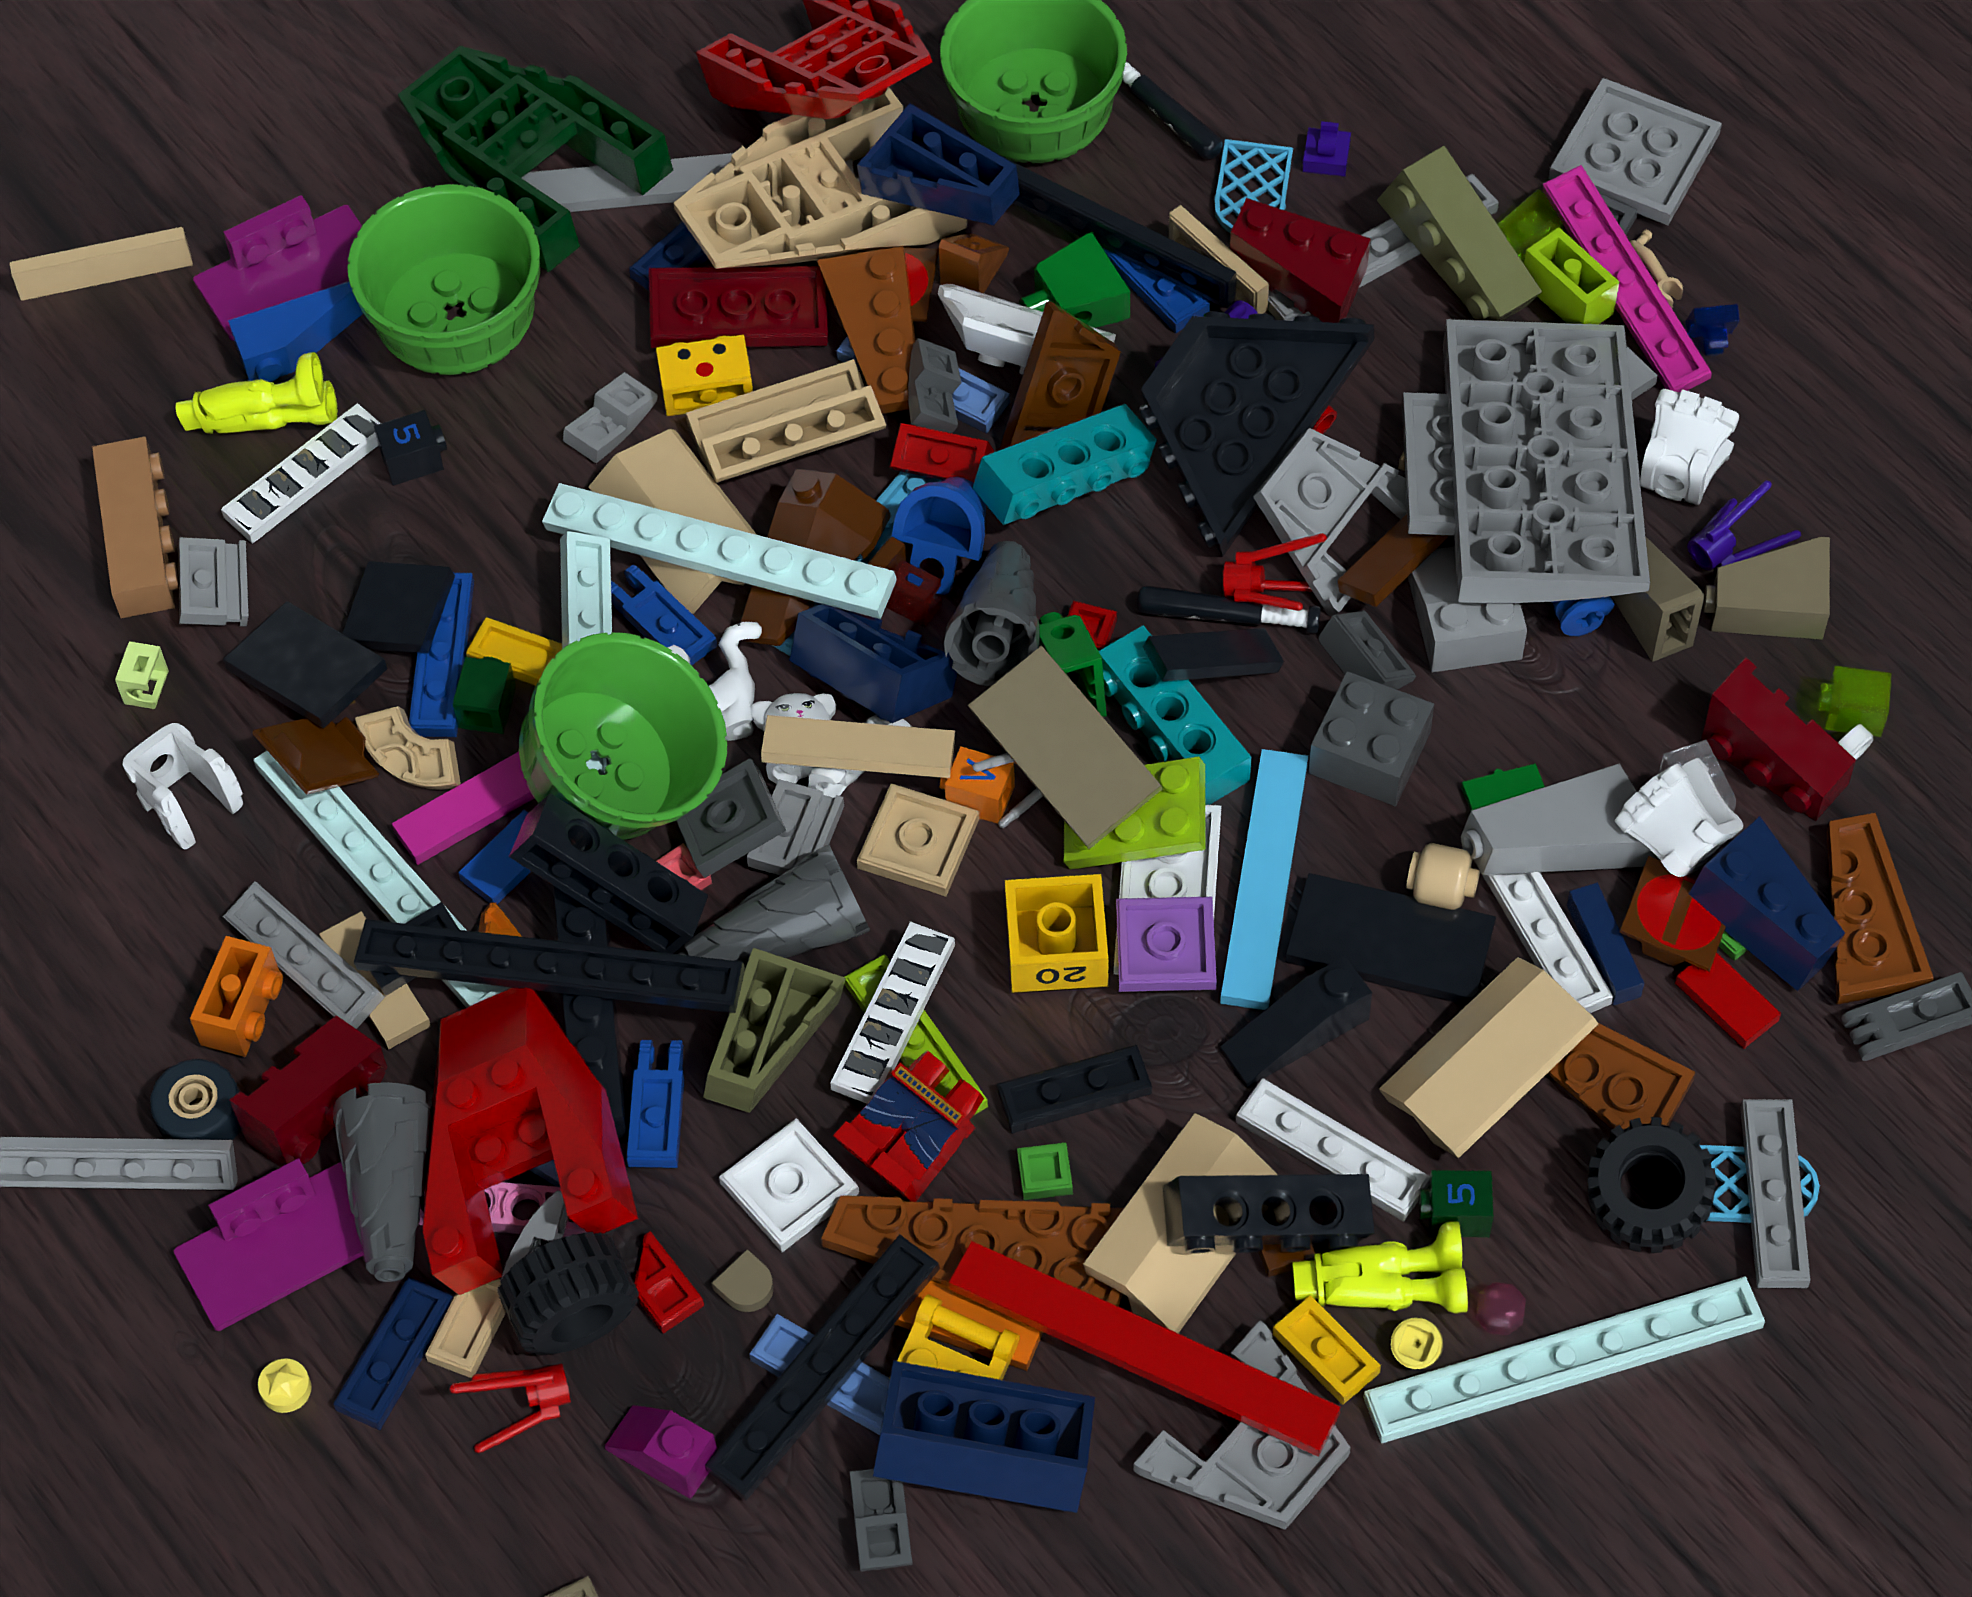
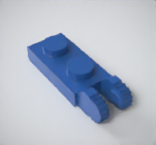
(661, 616)
(656, 1109)

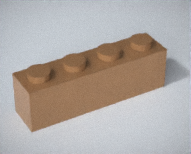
(134, 528)

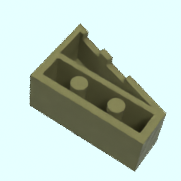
(774, 1019)

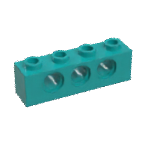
(1064, 464)
(1197, 723)

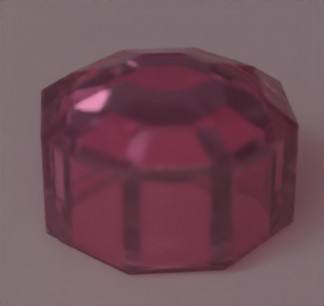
(1500, 1308)

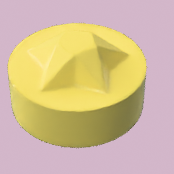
(1416, 1343)
(284, 1385)

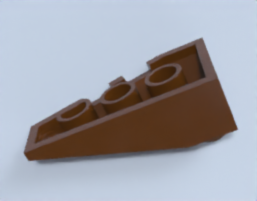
(821, 515)

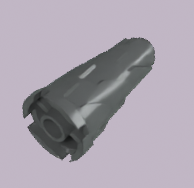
(996, 617)
(787, 916)
(385, 1164)

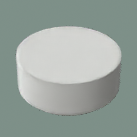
(1856, 741)

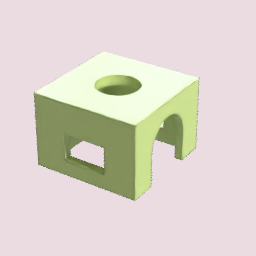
(137, 667)

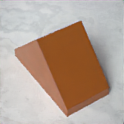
(970, 261)

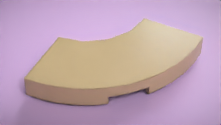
(406, 753)

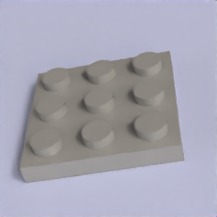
(1638, 149)

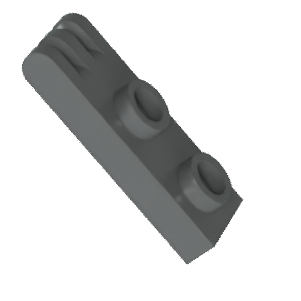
(1911, 1016)

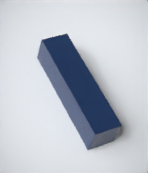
(1605, 943)

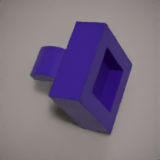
(1327, 150)

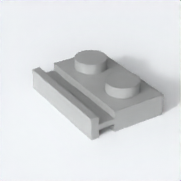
(212, 582)
(809, 824)

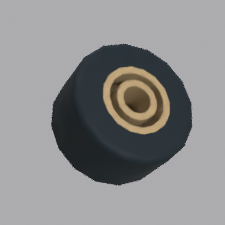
(208, 1089)

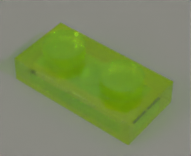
(1530, 223)

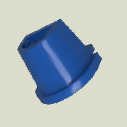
(942, 523)

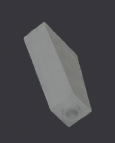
(1557, 828)

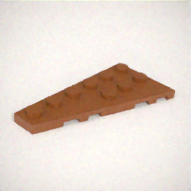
(1031, 1232)

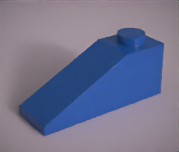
(278, 335)

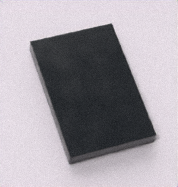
(305, 664)

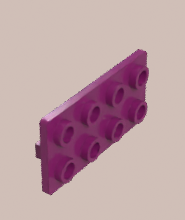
(279, 259)
(270, 1241)

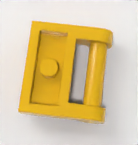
(925, 1352)

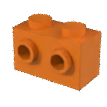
(236, 996)

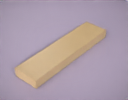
(101, 263)
(858, 746)

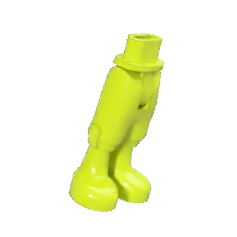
(262, 403)
(1374, 1279)

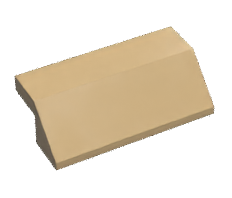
(784, 421)
(672, 479)
(1489, 1056)
(1134, 1253)

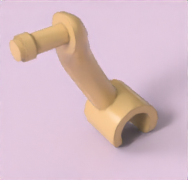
(1668, 285)

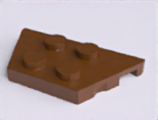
(1063, 377)

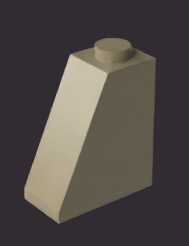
(1774, 593)
(1668, 613)

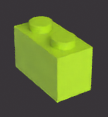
(1571, 280)

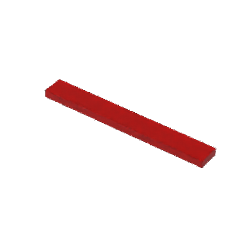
(1145, 1348)

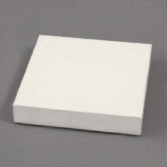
(788, 1184)

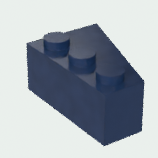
(938, 170)
(871, 665)
(1768, 905)

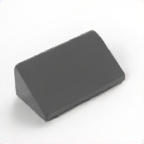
(1364, 650)

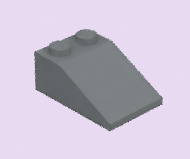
(1461, 632)

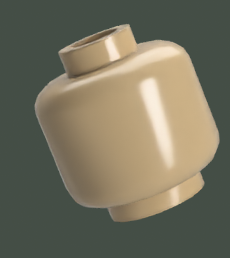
(1442, 876)

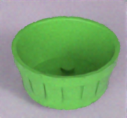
(1021, 48)
(444, 251)
(640, 712)

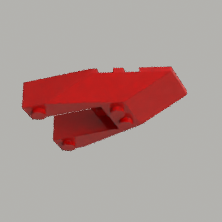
(845, 60)
(502, 1104)

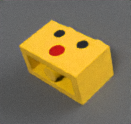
(703, 373)

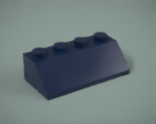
(985, 1436)

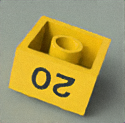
(1056, 933)

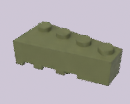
(1459, 237)

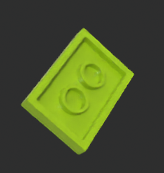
(1162, 827)

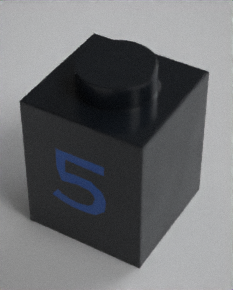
(410, 447)

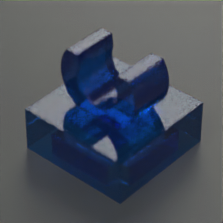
(1713, 325)

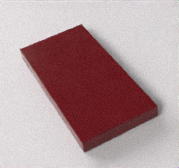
(759, 302)

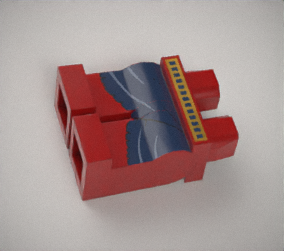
(911, 1128)

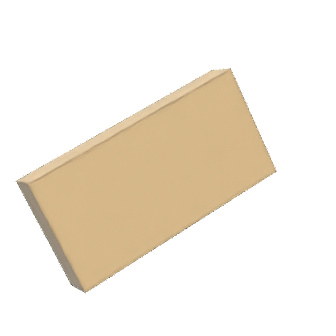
(467, 1330)

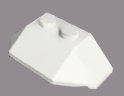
(994, 326)

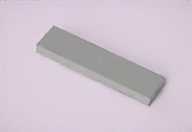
(304, 956)
(1775, 1193)

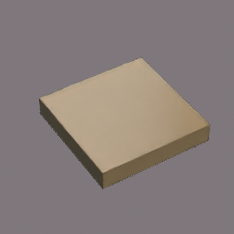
(918, 839)

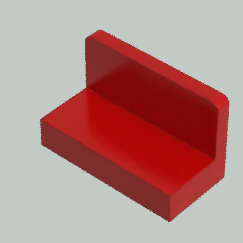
(938, 453)

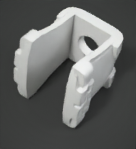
(1686, 445)
(182, 757)
(1680, 817)

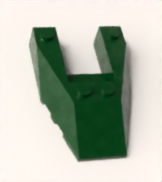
(502, 120)

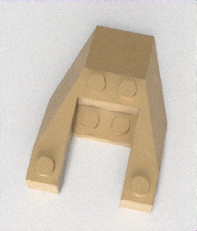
(798, 199)

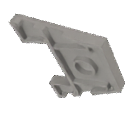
(1318, 492)
(1250, 1468)

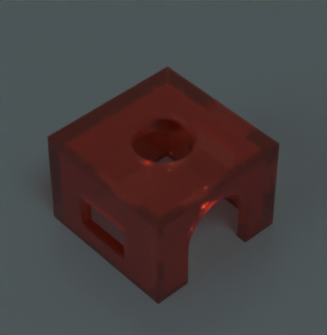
(920, 598)

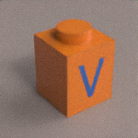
(982, 790)

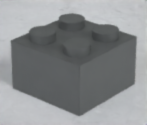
(1371, 738)

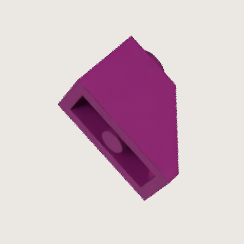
(664, 1447)

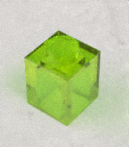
(1856, 699)

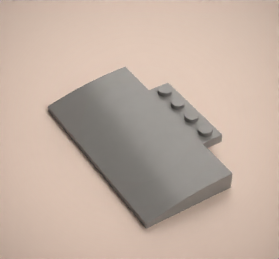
(1530, 462)

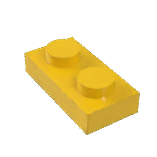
(1326, 1350)

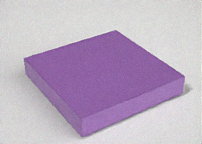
(1166, 944)

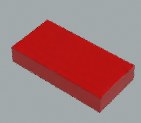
(1729, 1000)

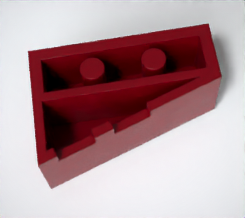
(1302, 258)
(1774, 745)
(296, 1104)

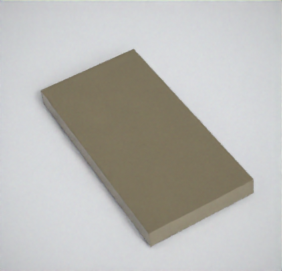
(1065, 747)

